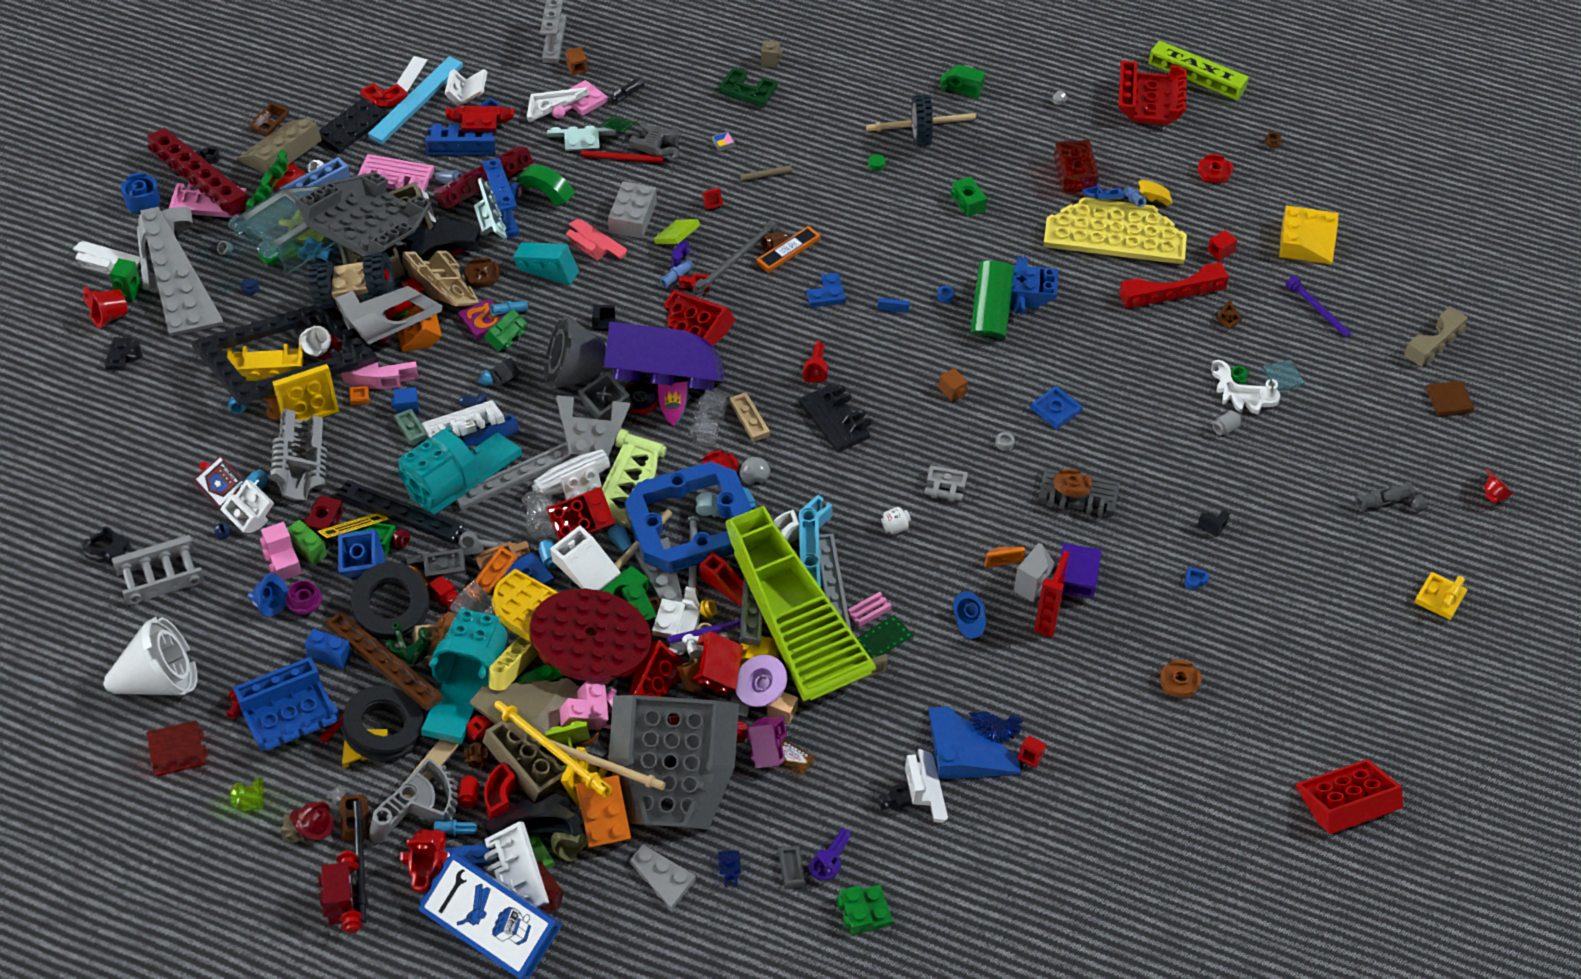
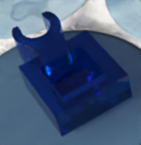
(729, 865)

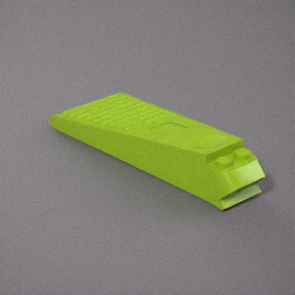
(801, 618)

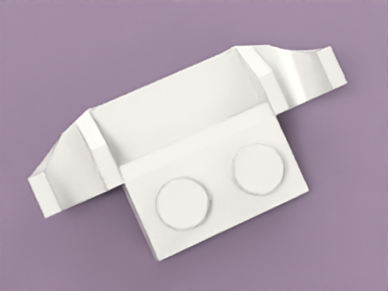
(677, 618)

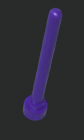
(1295, 285)
(716, 629)

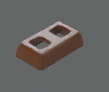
(263, 119)
(348, 833)

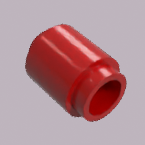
(468, 792)

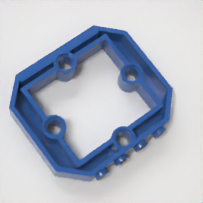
(648, 526)

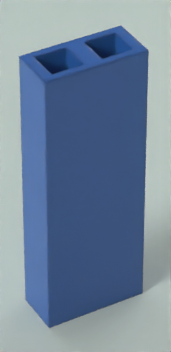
(893, 305)

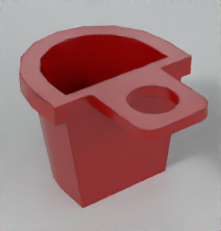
(105, 306)

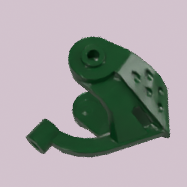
(406, 653)

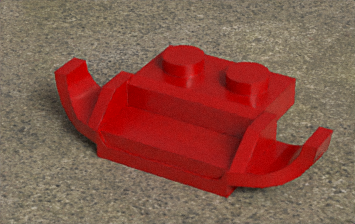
(479, 117)

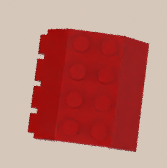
(1152, 96)

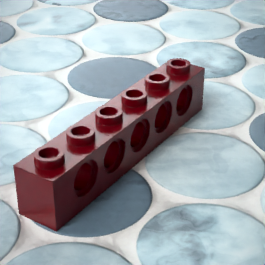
(468, 184)

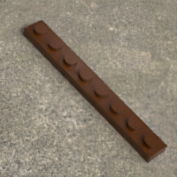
(384, 661)

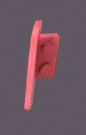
(593, 241)

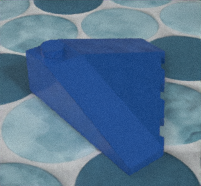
(964, 752)

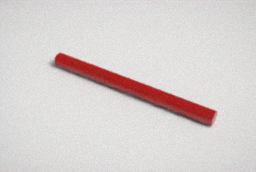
(621, 156)

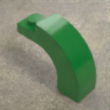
(547, 181)

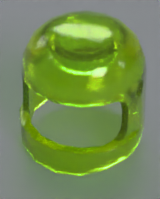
(247, 797)

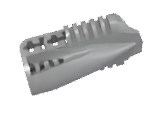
(298, 461)

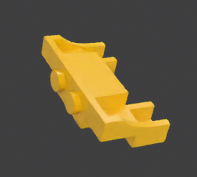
(266, 363)

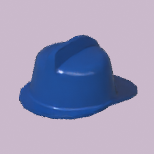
(969, 614)

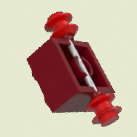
(337, 892)

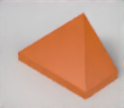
(1004, 556)

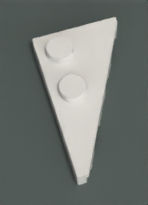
(543, 103)

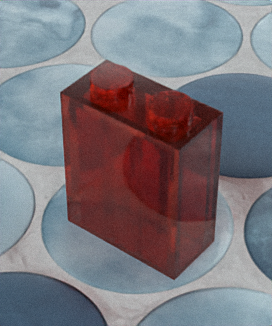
(176, 748)

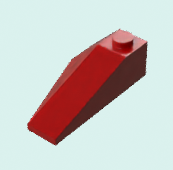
(657, 672)

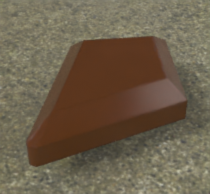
(1229, 315)

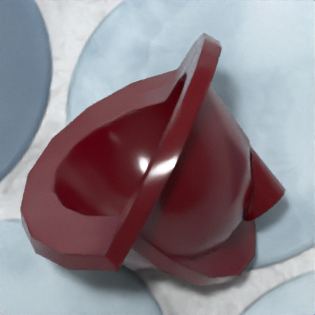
(313, 820)

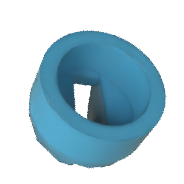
(486, 378)

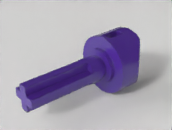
(828, 859)

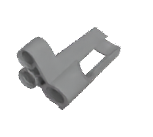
(179, 221)
(369, 316)

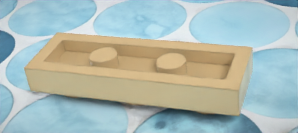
(749, 417)

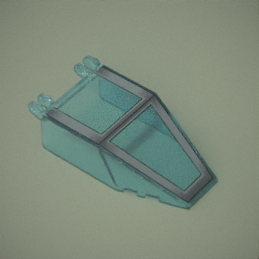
(282, 229)

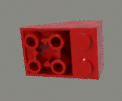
(585, 510)

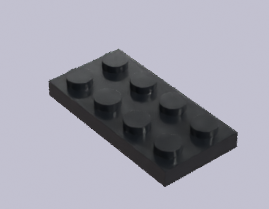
(351, 125)

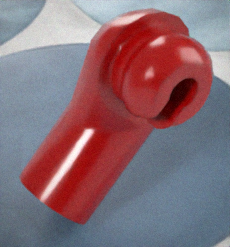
(235, 708)

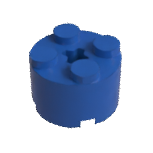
(140, 192)

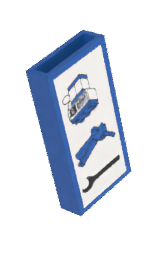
(489, 916)

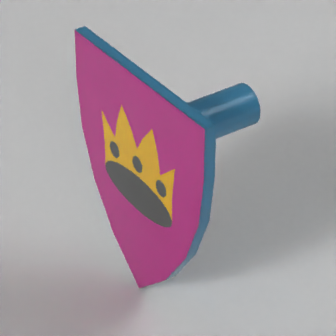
(673, 400)

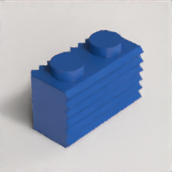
(328, 648)

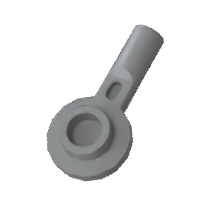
(470, 539)

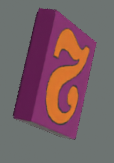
(478, 318)

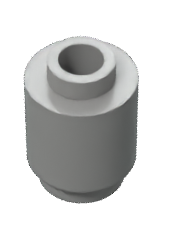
(1227, 423)

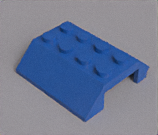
(285, 704)

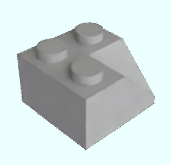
(1032, 573)

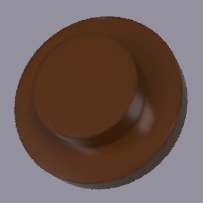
(1273, 140)

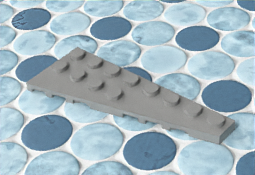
(182, 294)

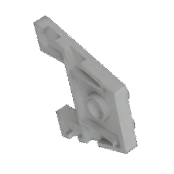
(587, 434)

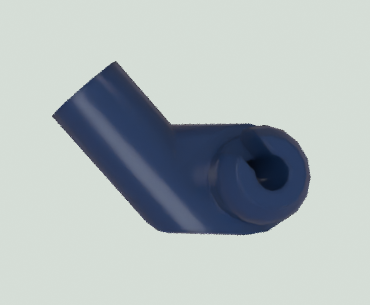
(469, 401)

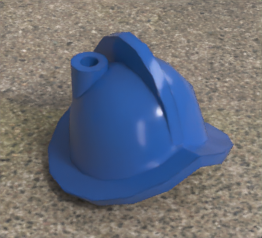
(269, 595)

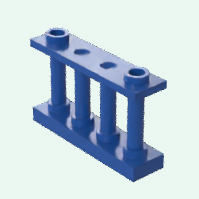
(502, 194)

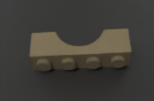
(1424, 348)

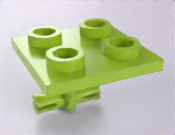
(570, 734)

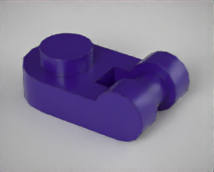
(679, 253)

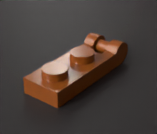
(443, 624)

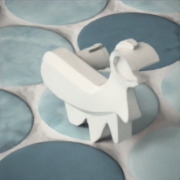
(1244, 395)

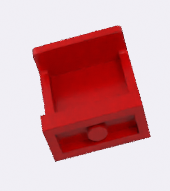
(718, 663)

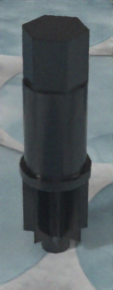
(628, 89)

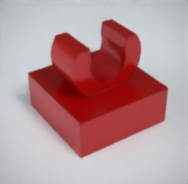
(712, 198)

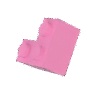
(279, 550)
(588, 708)

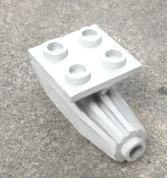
(573, 476)

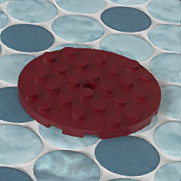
(561, 638)

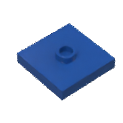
(533, 568)

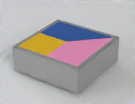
(723, 141)

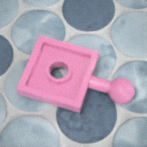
(584, 105)

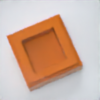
(359, 395)

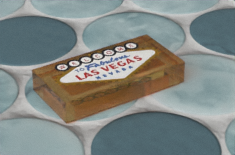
(796, 757)

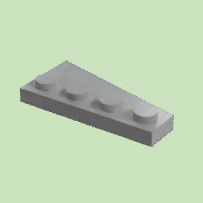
(663, 583)

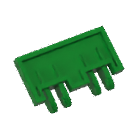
(269, 180)

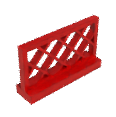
(1051, 599)

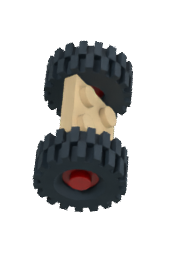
(371, 277)

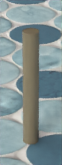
(765, 173)

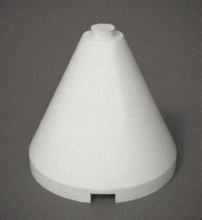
(153, 663)

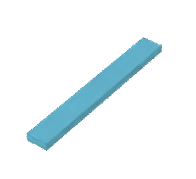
(414, 101)

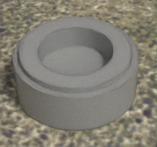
(1005, 441)

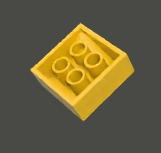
(1308, 235)

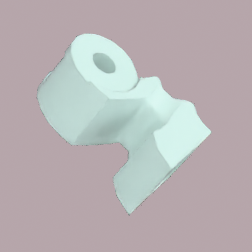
(707, 505)

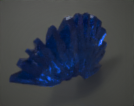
(996, 726)

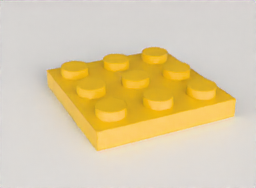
(307, 393)

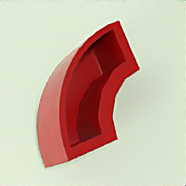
(498, 790)

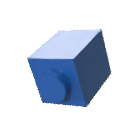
(405, 399)

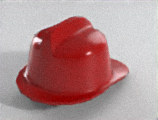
(1495, 489)

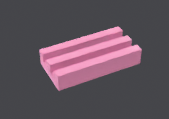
(866, 607)

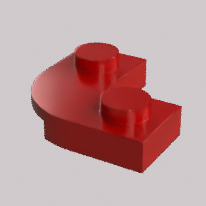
(384, 98)

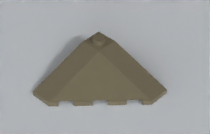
(536, 703)

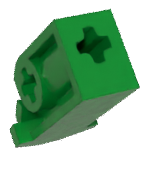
(963, 80)

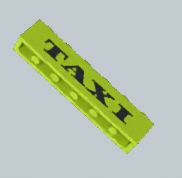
(1199, 70)

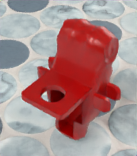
(425, 858)

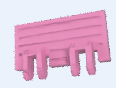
(398, 171)
(197, 202)

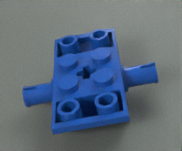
(1032, 286)

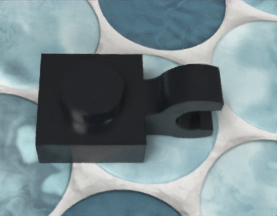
(898, 795)

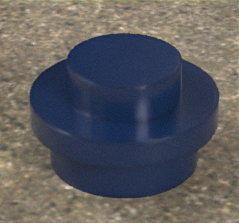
(250, 286)

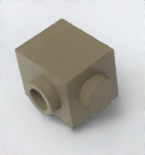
(771, 54)

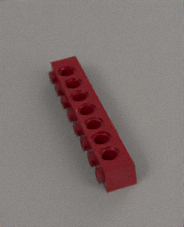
(197, 171)

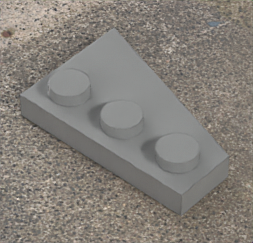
(663, 875)

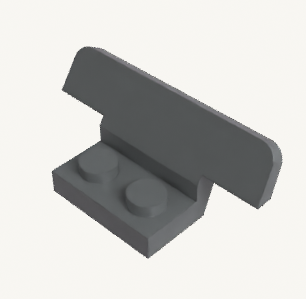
(445, 562)

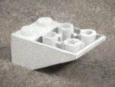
(584, 560)

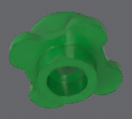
(1239, 374)

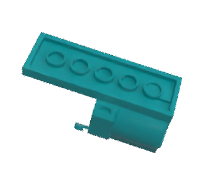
(446, 469)
(463, 668)

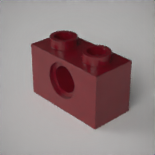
(324, 514)

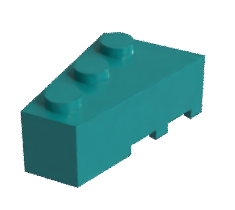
(547, 261)

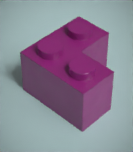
(766, 741)

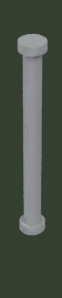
(693, 521)

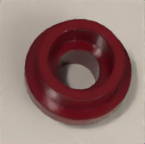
(401, 539)

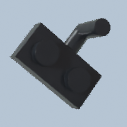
(121, 351)

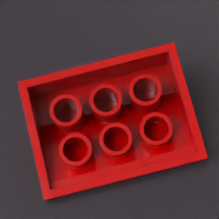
(1350, 795)

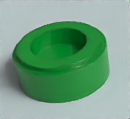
(876, 162)

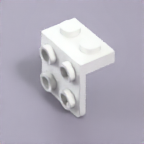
(463, 90)

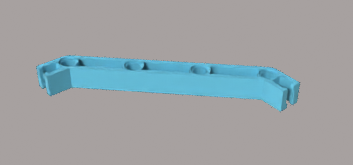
(809, 526)

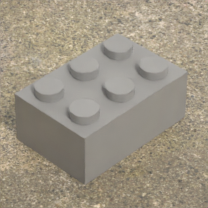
(632, 210)

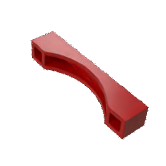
(1142, 292)
(723, 578)

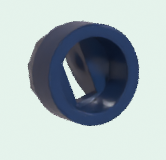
(222, 535)

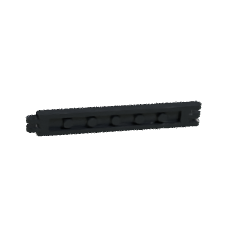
(400, 511)

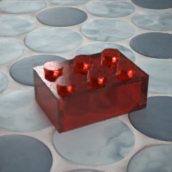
(1075, 165)

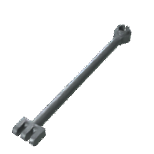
(700, 285)

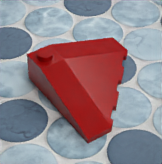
(698, 316)

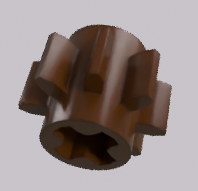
(476, 755)

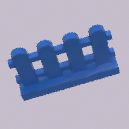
(458, 145)

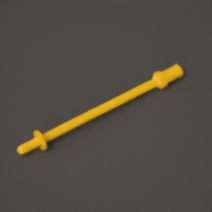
(592, 780)

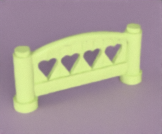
(631, 447)

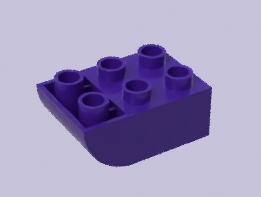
(663, 354)

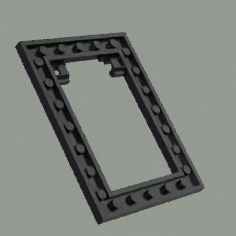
(353, 352)

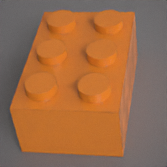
(603, 818)

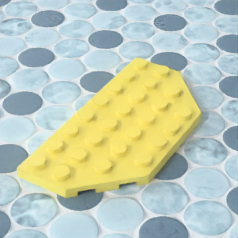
(1116, 230)

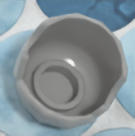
(754, 470)

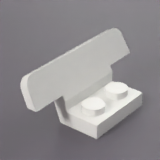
(100, 258)
(925, 784)

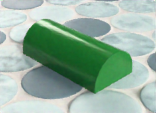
(992, 299)

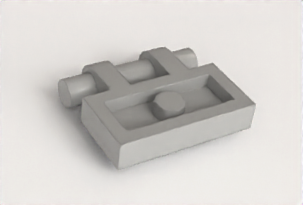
(947, 479)

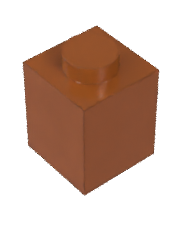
(576, 61)
(953, 384)

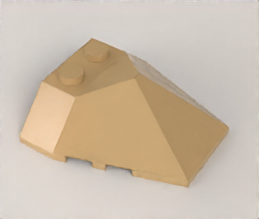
(440, 278)

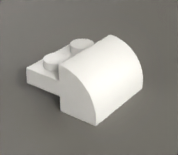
(248, 507)

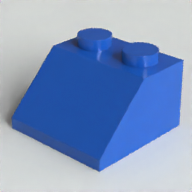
(359, 552)

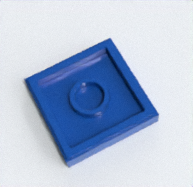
(1056, 407)

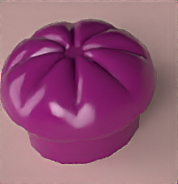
(303, 597)

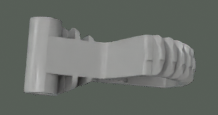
(421, 804)

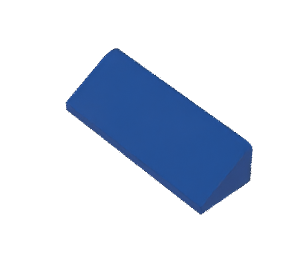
(506, 428)

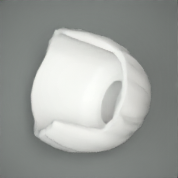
(315, 341)

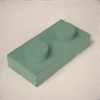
(411, 426)

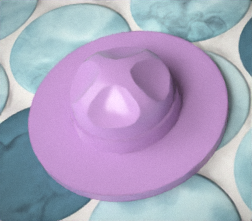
(761, 681)

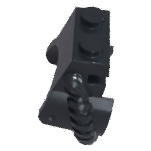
(118, 547)

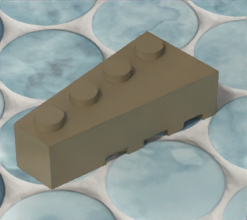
(533, 769)

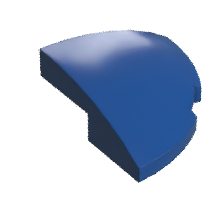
(1098, 193)

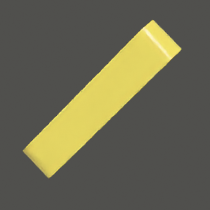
(511, 664)

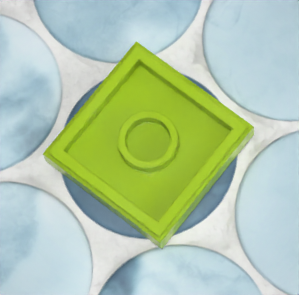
(677, 231)

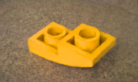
(1155, 191)

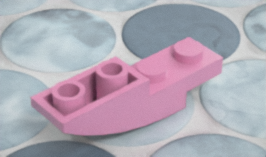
(381, 377)

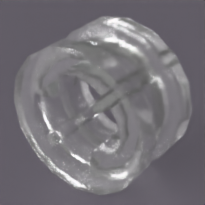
(336, 793)

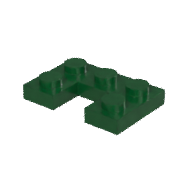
(734, 86)

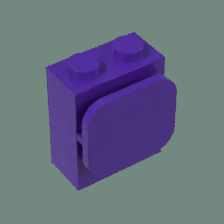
(1081, 570)

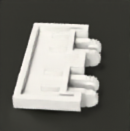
(466, 420)
(517, 863)

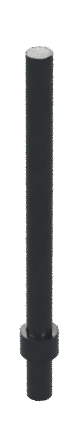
(361, 899)

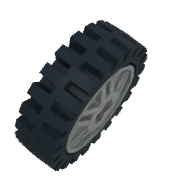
(922, 120)

